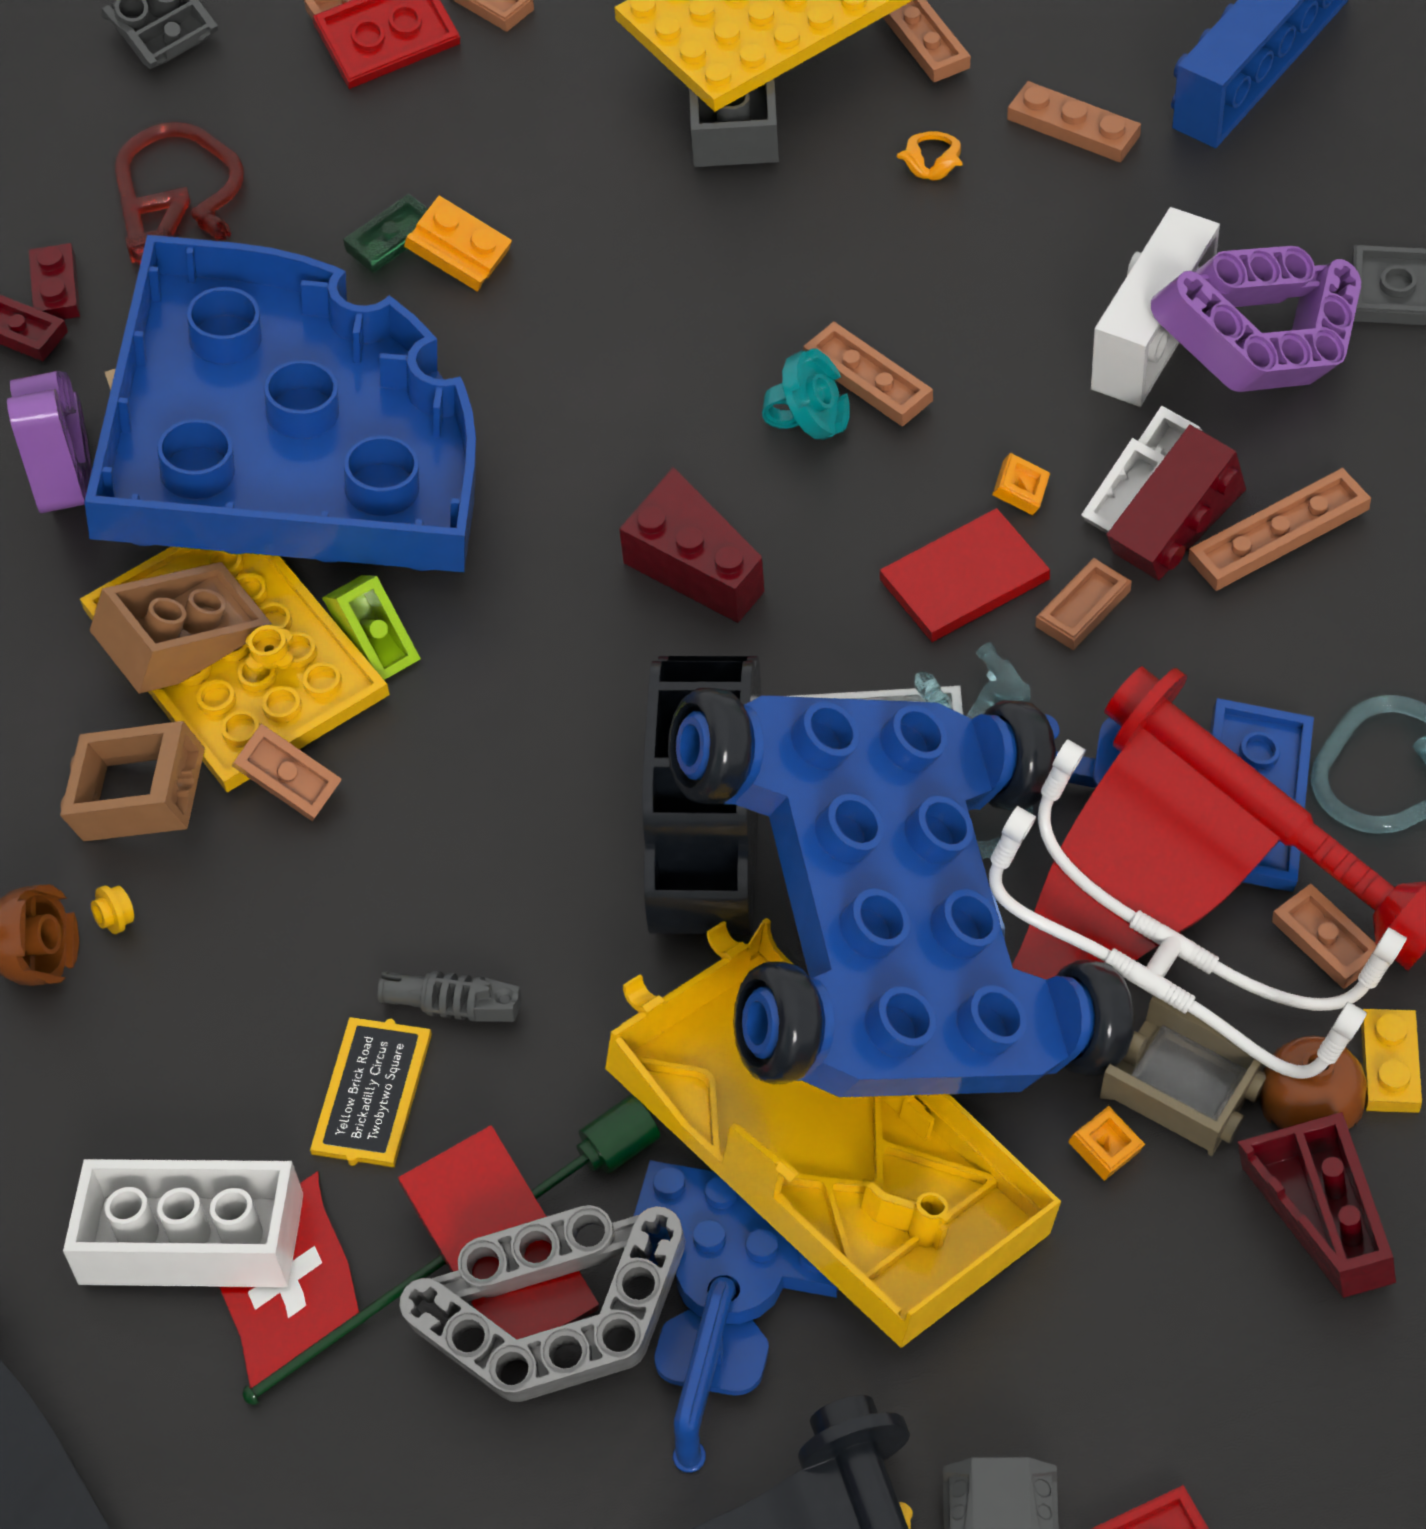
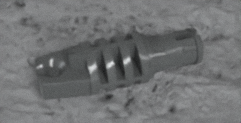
(452, 995)

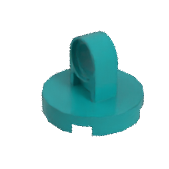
(810, 395)

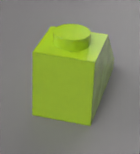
(372, 624)

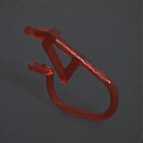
(176, 199)

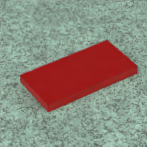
(481, 1192)

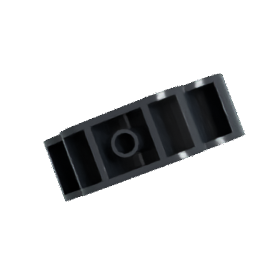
(695, 852)

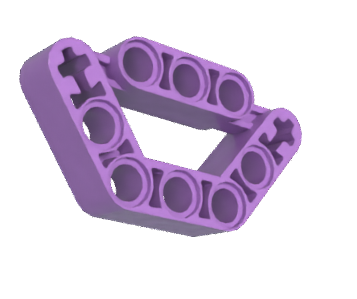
(1203, 316)
(51, 439)

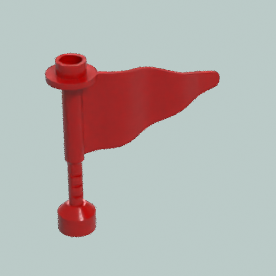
(1181, 831)

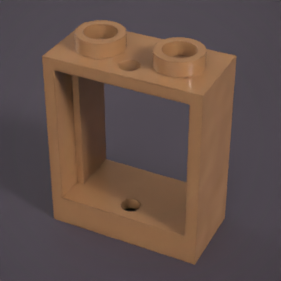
(172, 788)

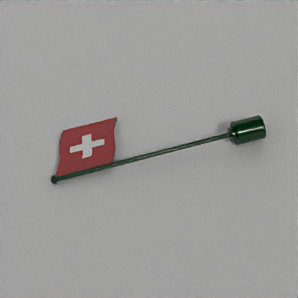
(297, 1322)

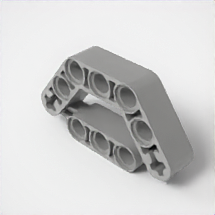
(567, 1256)

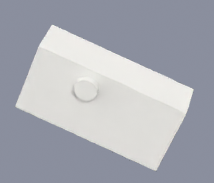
(1128, 340)
(184, 1223)

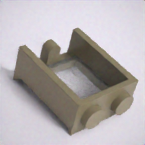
(1185, 1077)

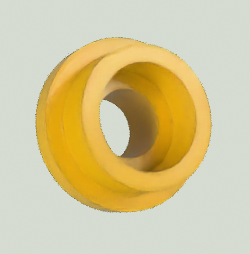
(112, 908)

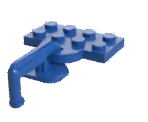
(1266, 738)
(724, 1253)

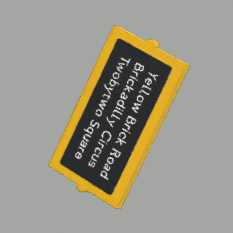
(371, 1092)

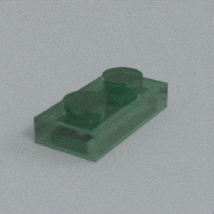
(385, 234)

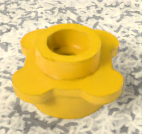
(269, 638)

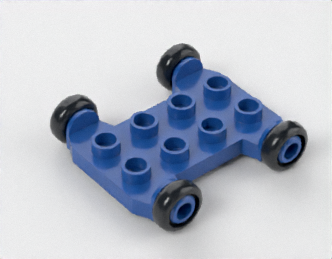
(894, 896)

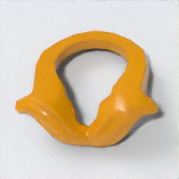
(943, 164)

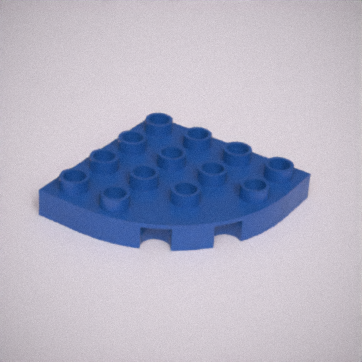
(280, 417)

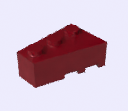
(1178, 503)
(692, 549)
(1324, 1199)

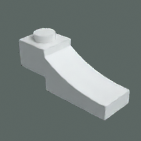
(1134, 468)

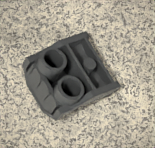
(160, 27)
(1000, 1494)

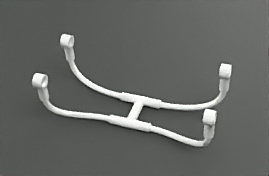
(1174, 944)

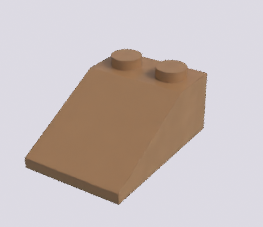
(174, 624)

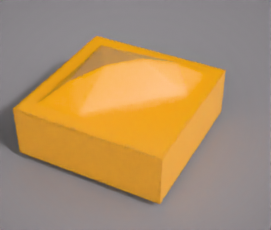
(1021, 483)
(1106, 1143)

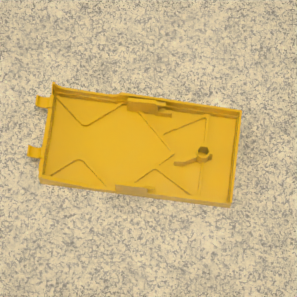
(879, 1193)

